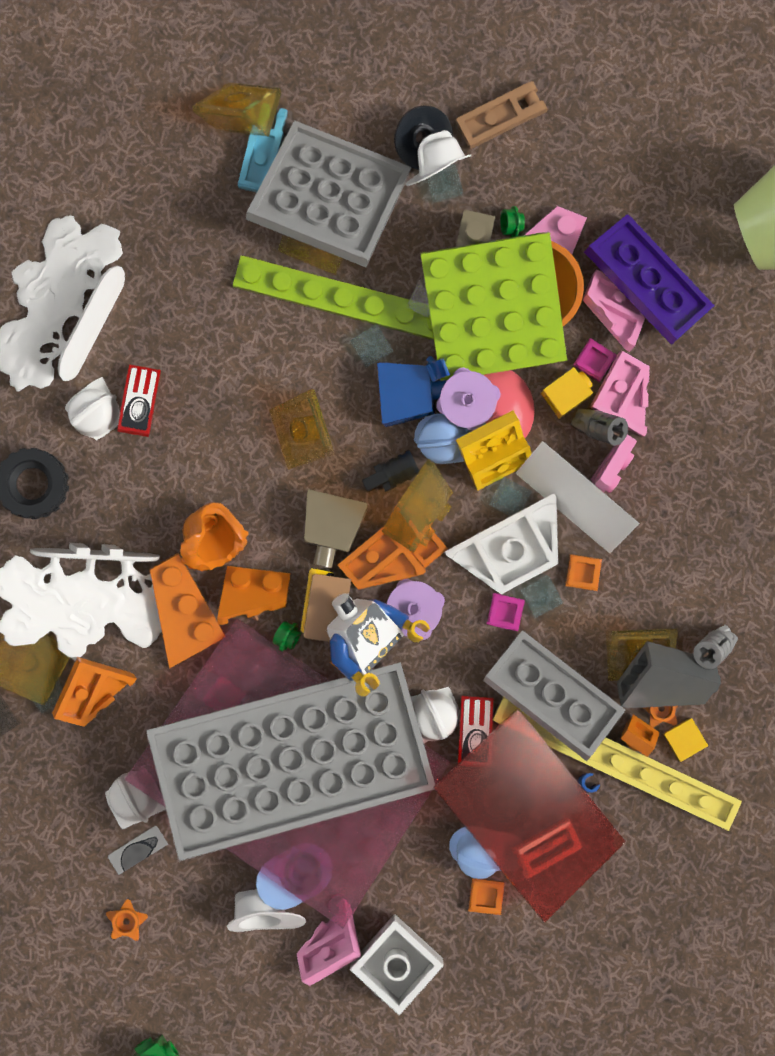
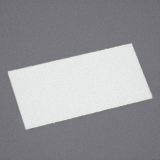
(577, 497)

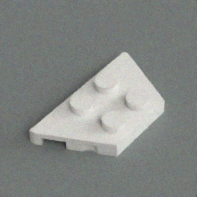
(512, 548)

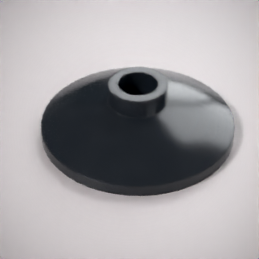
(420, 118)

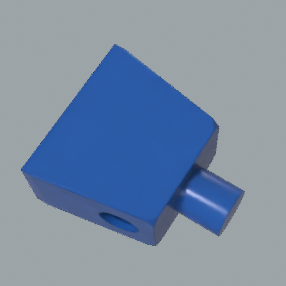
(406, 392)

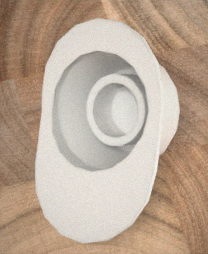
(436, 154)
(94, 410)
(436, 713)
(130, 804)
(254, 914)

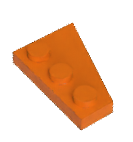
(183, 611)

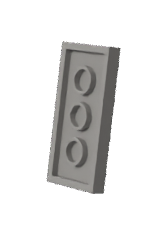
(554, 695)

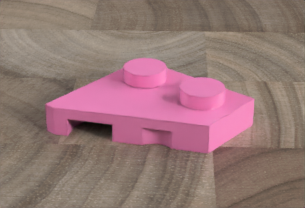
(614, 310)
(618, 458)

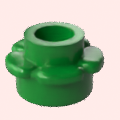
(514, 220)
(287, 636)

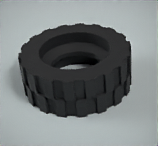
(57, 483)

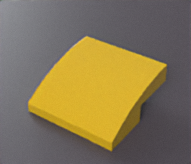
(494, 450)

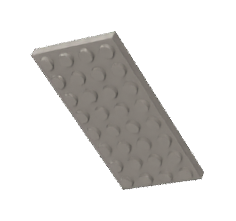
(289, 762)

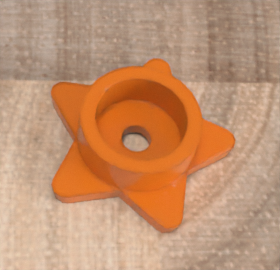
(658, 717)
(131, 929)

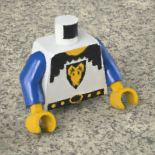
(364, 635)

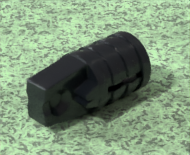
(392, 472)

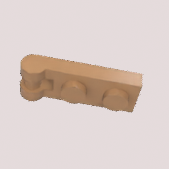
(500, 115)

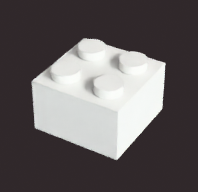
(397, 964)

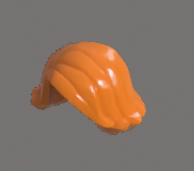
(211, 537)

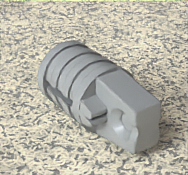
(718, 644)

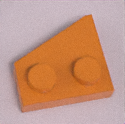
(380, 562)
(252, 592)
(89, 690)

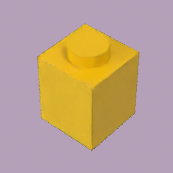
(567, 392)

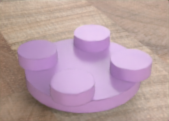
(468, 399)
(419, 603)

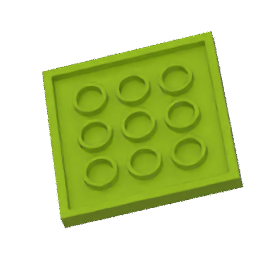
(495, 304)

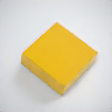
(685, 739)

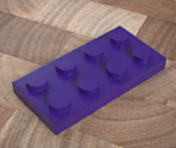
(649, 278)

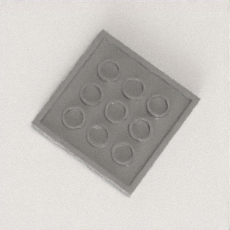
(329, 193)

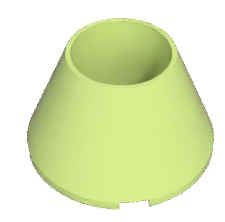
(757, 220)

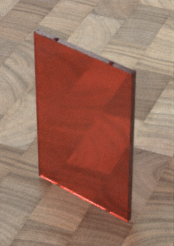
(529, 815)

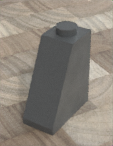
(666, 678)

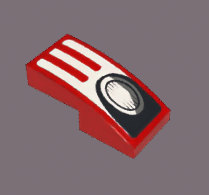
(139, 400)
(475, 723)

